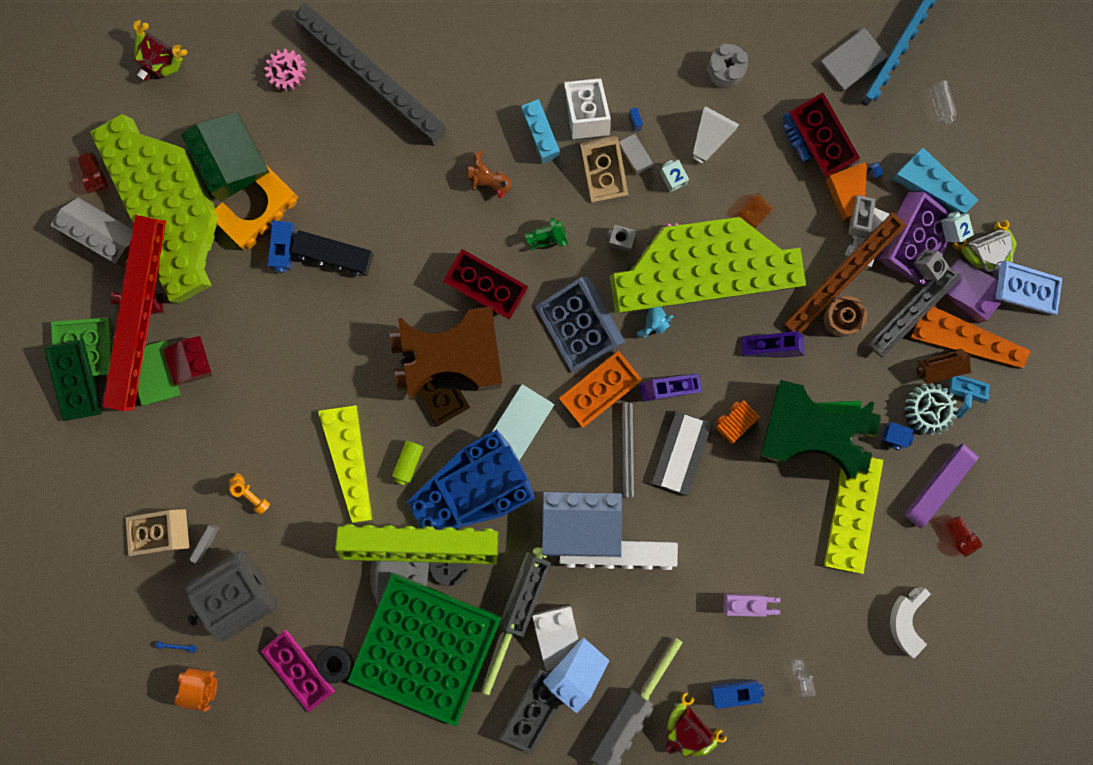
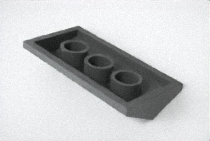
(531, 715)

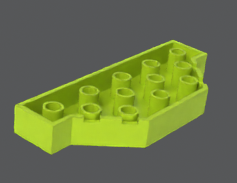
(163, 185)
(706, 264)

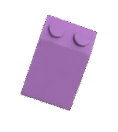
(974, 292)

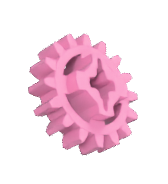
(289, 77)

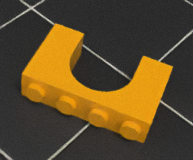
(247, 231)

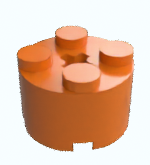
(196, 689)

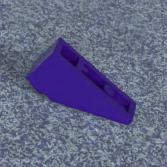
(774, 345)
(670, 387)

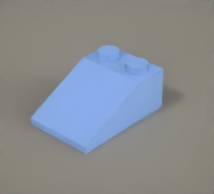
(577, 675)

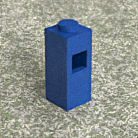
(281, 246)
(736, 694)

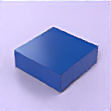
(635, 119)

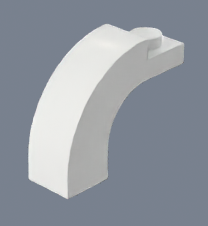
(902, 624)

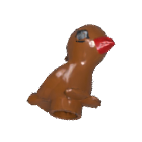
(482, 176)

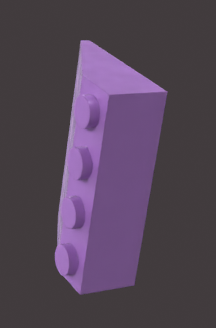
(921, 233)

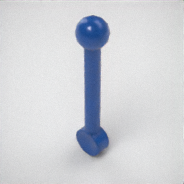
(192, 648)

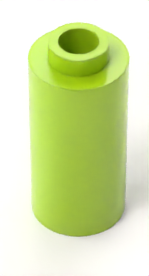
(407, 462)

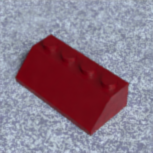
(824, 135)
(486, 284)

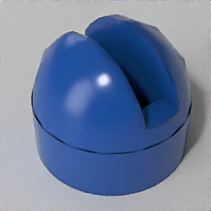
(874, 170)

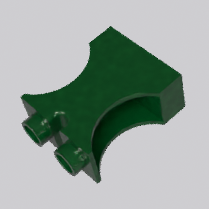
(803, 426)

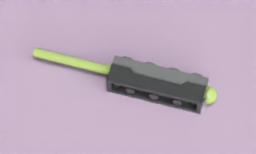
(520, 605)
(629, 718)

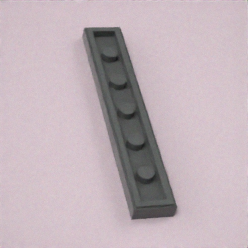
(913, 313)

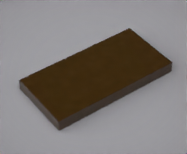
(441, 397)

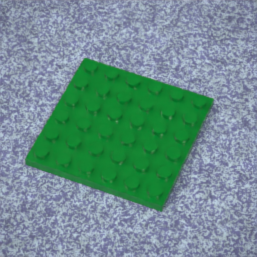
(424, 649)

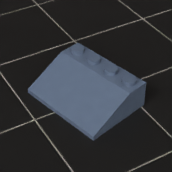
(580, 323)
(582, 524)

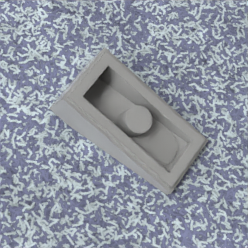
(635, 154)
(862, 217)

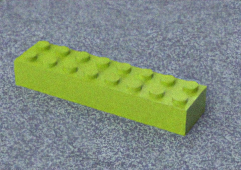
(417, 545)

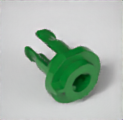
(548, 235)

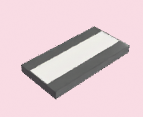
(681, 453)

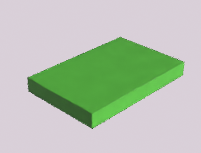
(155, 377)

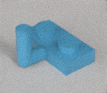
(970, 390)

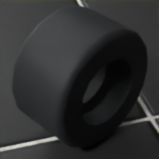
(346, 660)

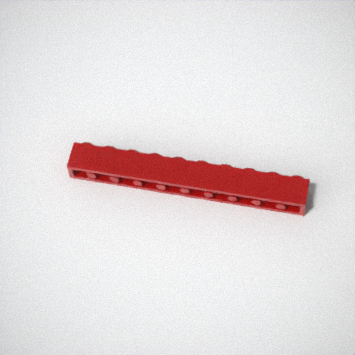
(134, 313)

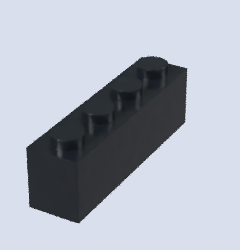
(333, 253)

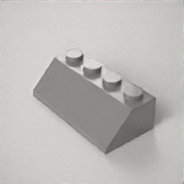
(95, 230)

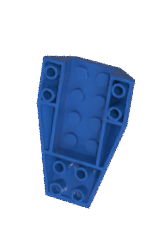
(473, 486)

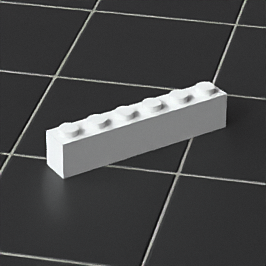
(632, 553)

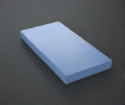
(1028, 288)

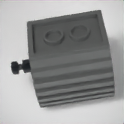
(230, 596)

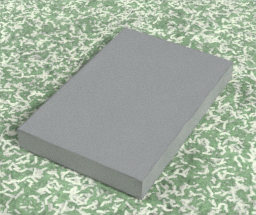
(853, 59)

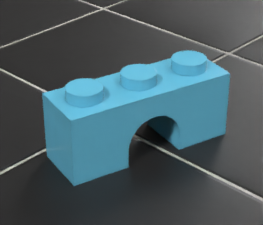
(540, 130)

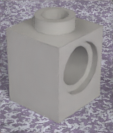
(629, 235)
(931, 265)

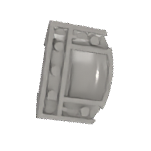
(381, 573)

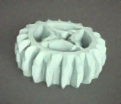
(933, 416)

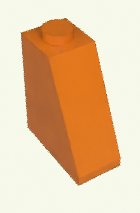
(845, 187)

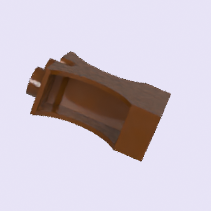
(461, 352)

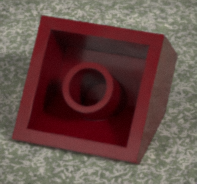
(187, 361)

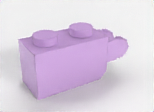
(749, 605)

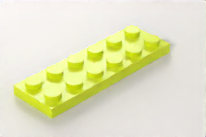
(853, 519)

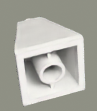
(712, 133)

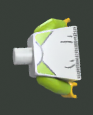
(990, 250)

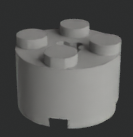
(733, 57)

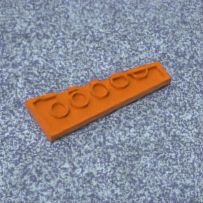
(955, 334)

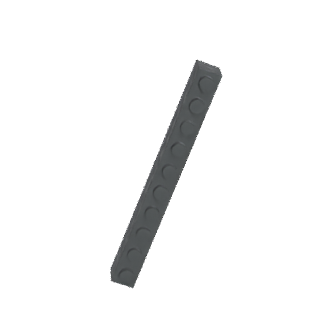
(369, 73)

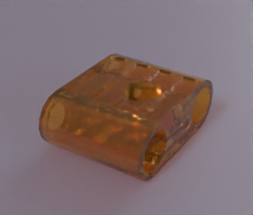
(756, 210)

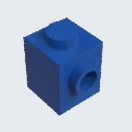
(897, 436)

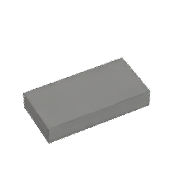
(204, 543)

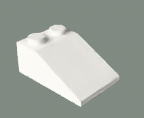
(587, 108)
(555, 634)

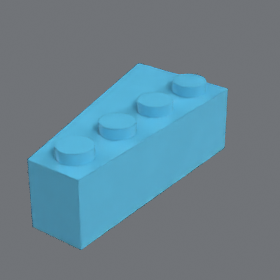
(927, 175)

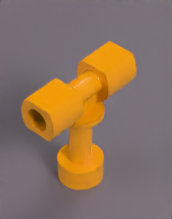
(238, 488)

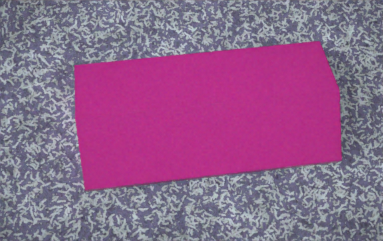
(297, 671)

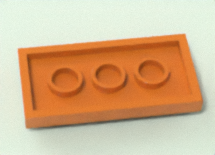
(600, 389)

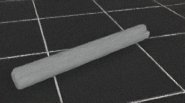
(627, 438)

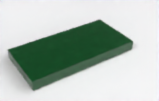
(73, 380)

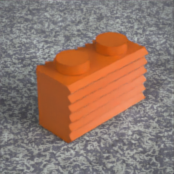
(736, 422)

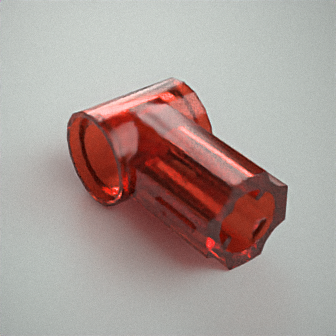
(93, 178)
(966, 541)

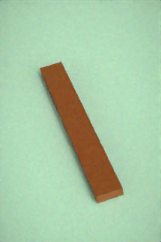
(845, 273)

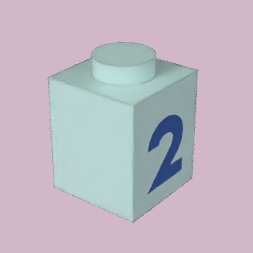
(674, 175)
(957, 227)

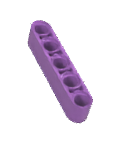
(941, 486)

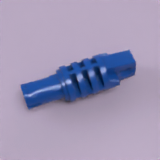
(796, 139)

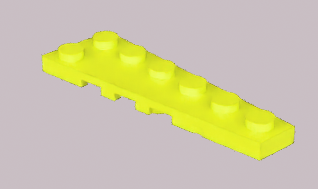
(345, 444)

